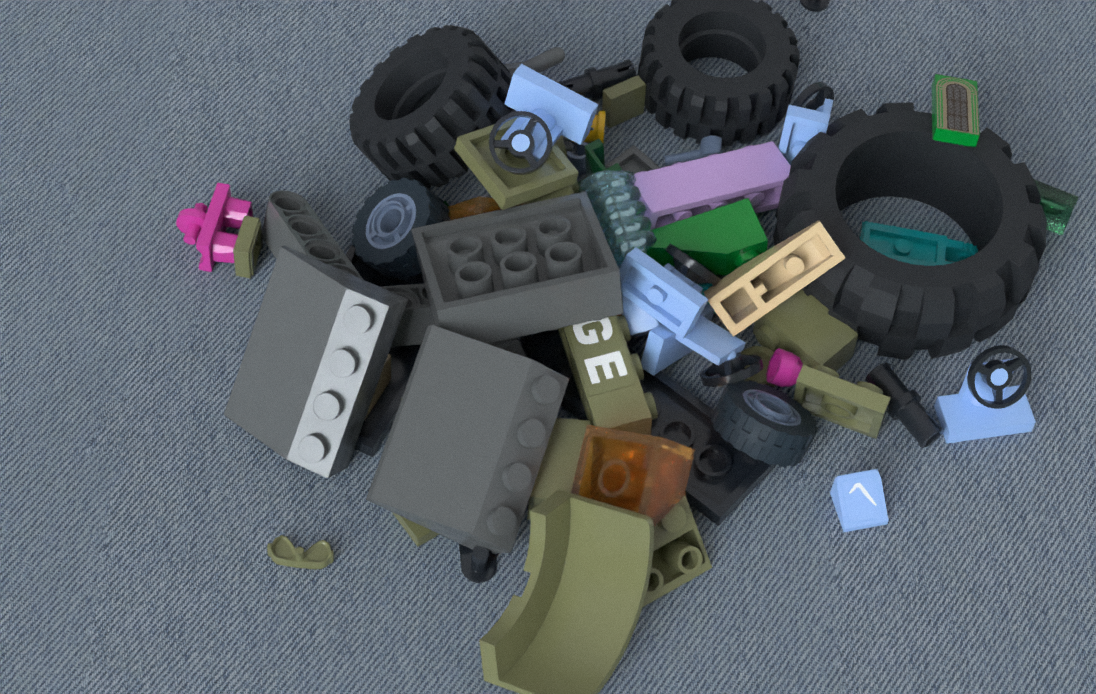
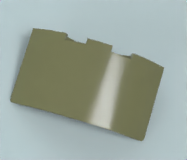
(579, 602)

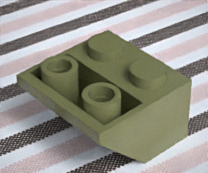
(676, 552)

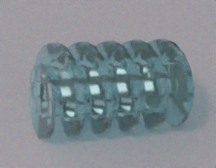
(619, 212)

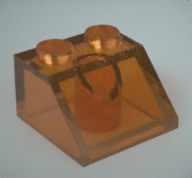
(632, 471)

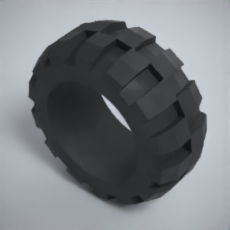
(978, 187)

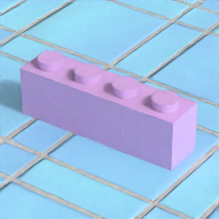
(713, 182)

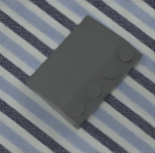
(519, 270)
(314, 362)
(468, 440)

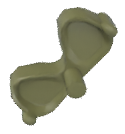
(285, 554)

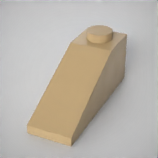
(773, 277)

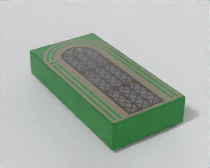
(955, 110)

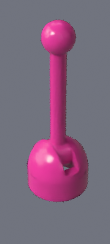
(783, 368)

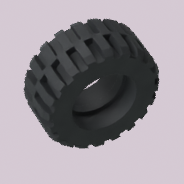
(425, 100)
(711, 105)

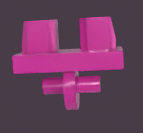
(211, 227)

